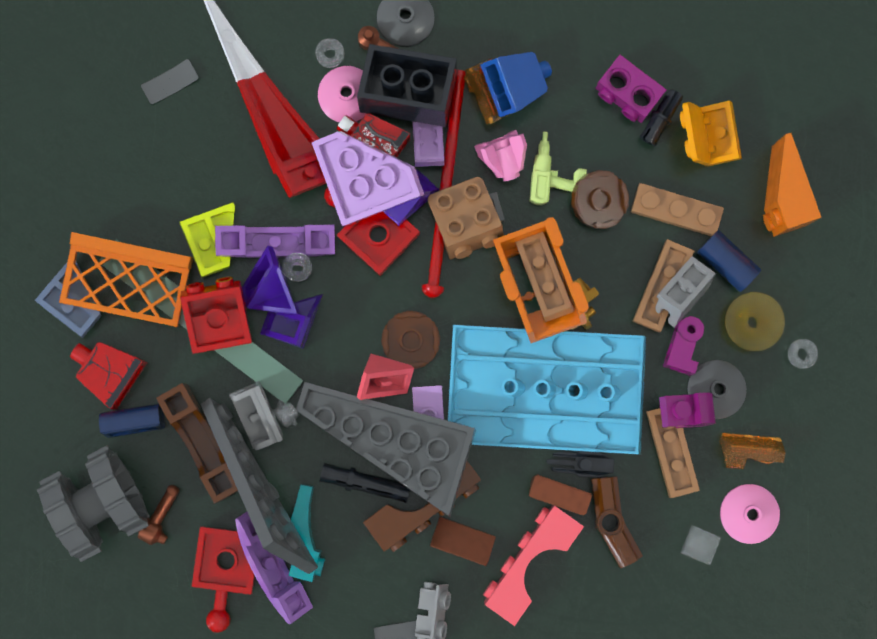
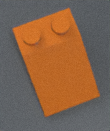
(788, 192)

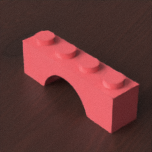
(509, 594)

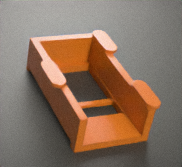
(534, 322)

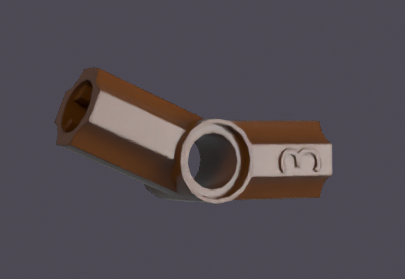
(618, 540)

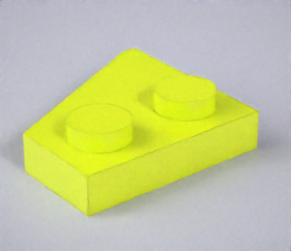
(201, 238)

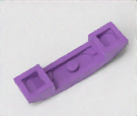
(252, 241)
(272, 574)

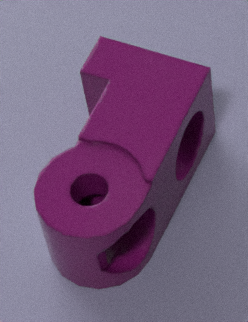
(683, 345)

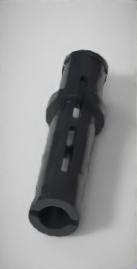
(363, 482)

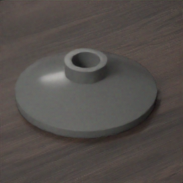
(405, 31)
(729, 377)

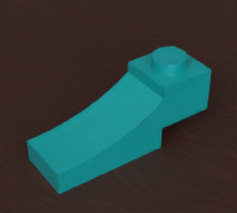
(302, 521)

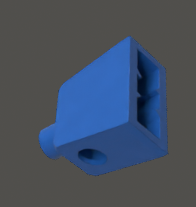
(516, 80)

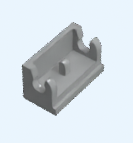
(684, 290)
(257, 416)

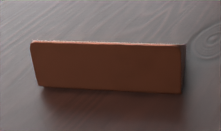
(559, 494)
(462, 541)

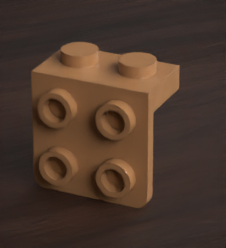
(465, 217)

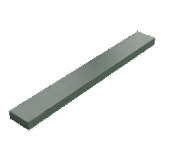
(246, 357)

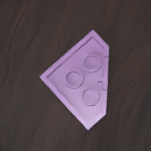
(364, 177)

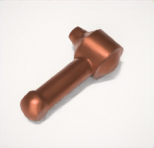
(370, 35)
(154, 532)

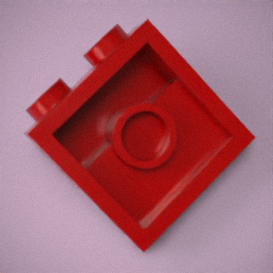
(215, 315)

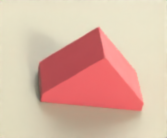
(384, 378)

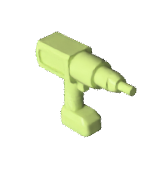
(544, 178)

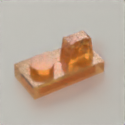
(477, 83)
(740, 447)

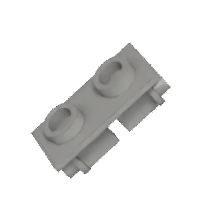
(437, 603)

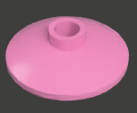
(330, 96)
(735, 509)

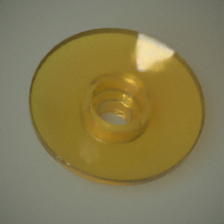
(768, 316)

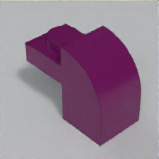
(687, 410)

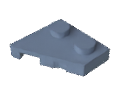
(74, 317)

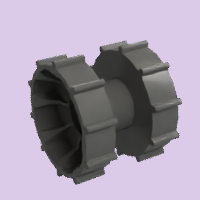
(77, 512)

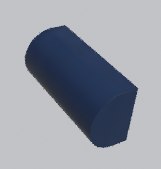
(729, 261)
(131, 421)

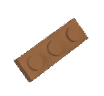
(676, 209)
(670, 261)
(544, 277)
(673, 456)

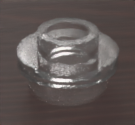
(328, 44)
(297, 259)
(809, 347)
(286, 414)

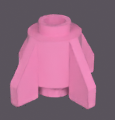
(504, 155)

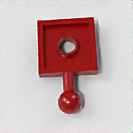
(376, 254)
(211, 575)

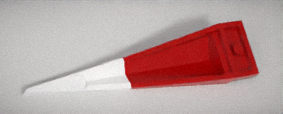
(279, 127)

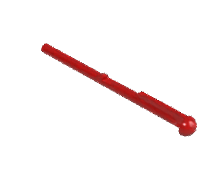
(433, 289)

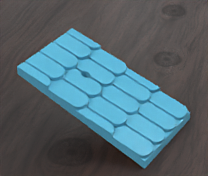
(526, 394)

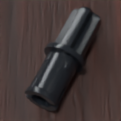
(661, 117)

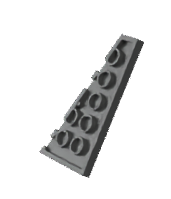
(407, 445)
(258, 495)

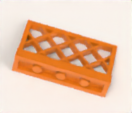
(127, 253)

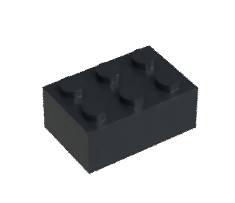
(407, 85)

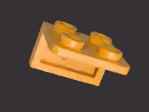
(711, 133)

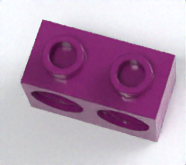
(635, 83)

